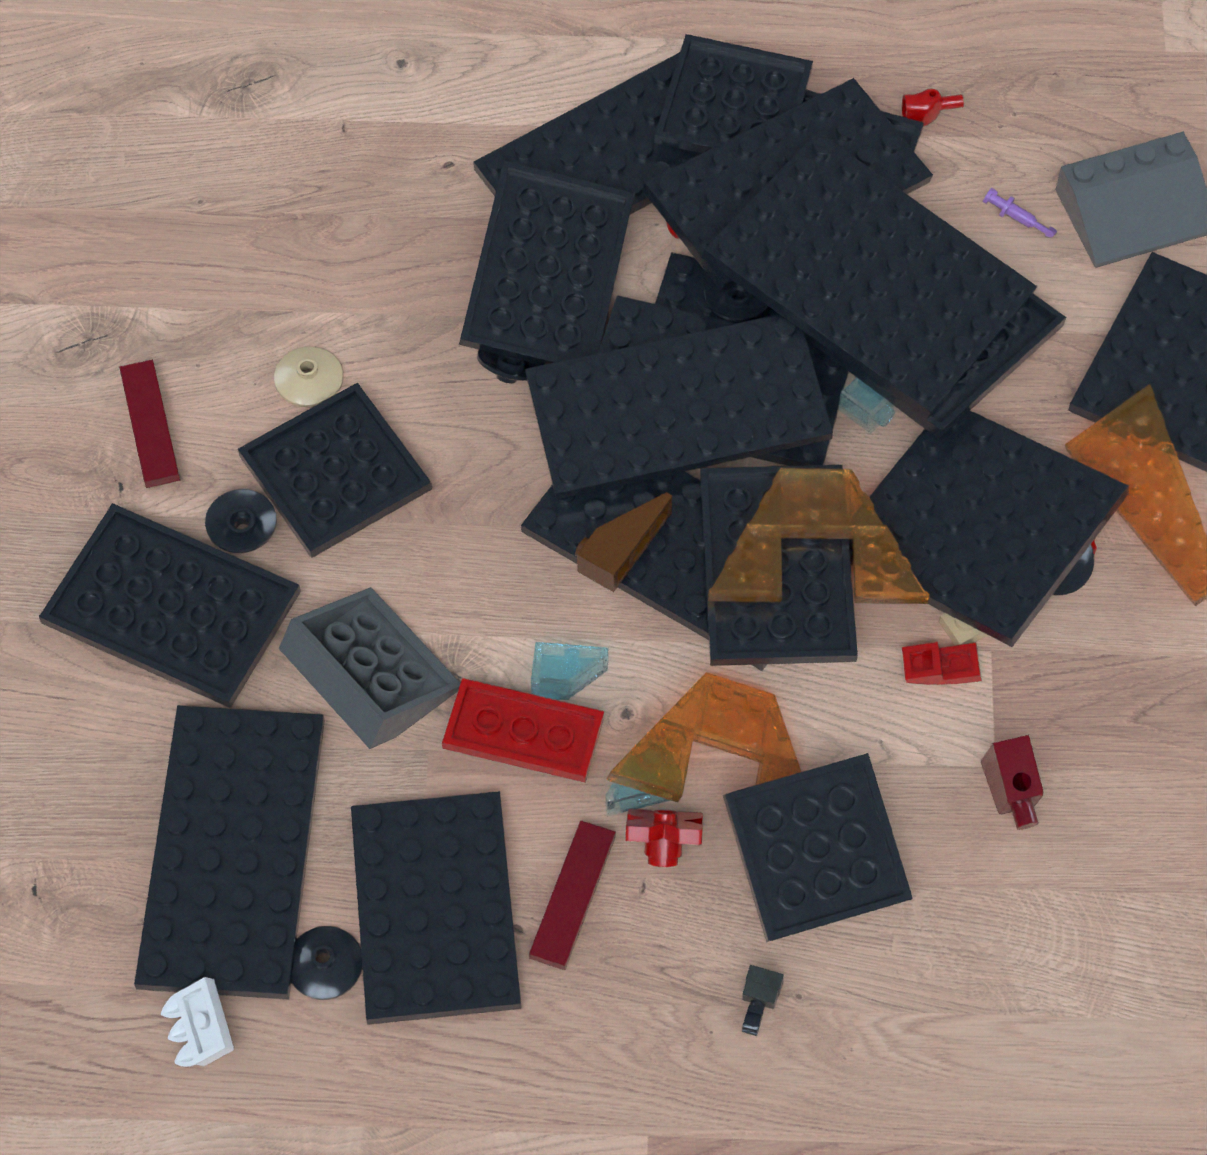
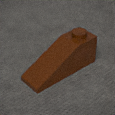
(620, 542)

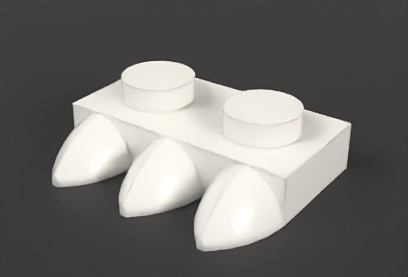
(200, 1024)

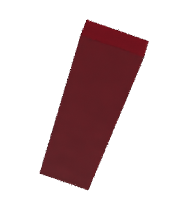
(149, 423)
(572, 895)

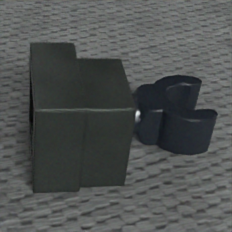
(761, 991)

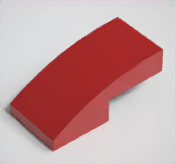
(941, 666)

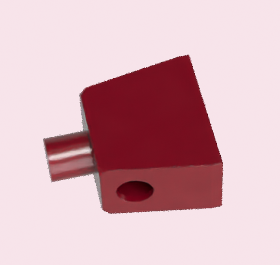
(1014, 779)

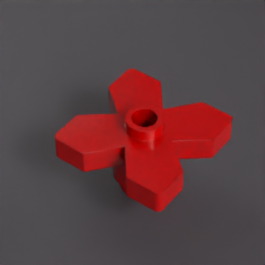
(664, 833)

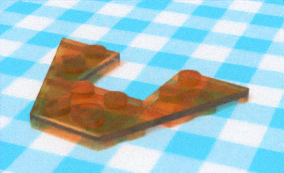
(818, 507)
(715, 715)

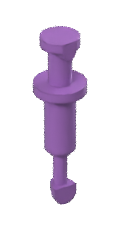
(1016, 212)

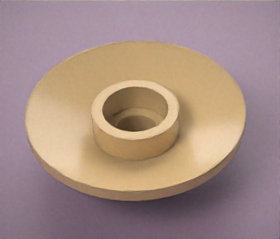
(311, 387)

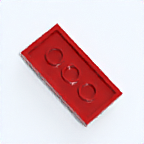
(523, 730)

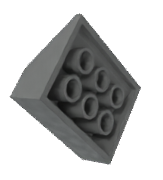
(1136, 199)
(368, 666)

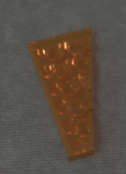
(1159, 509)

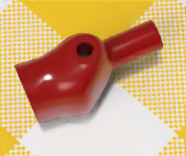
(928, 104)

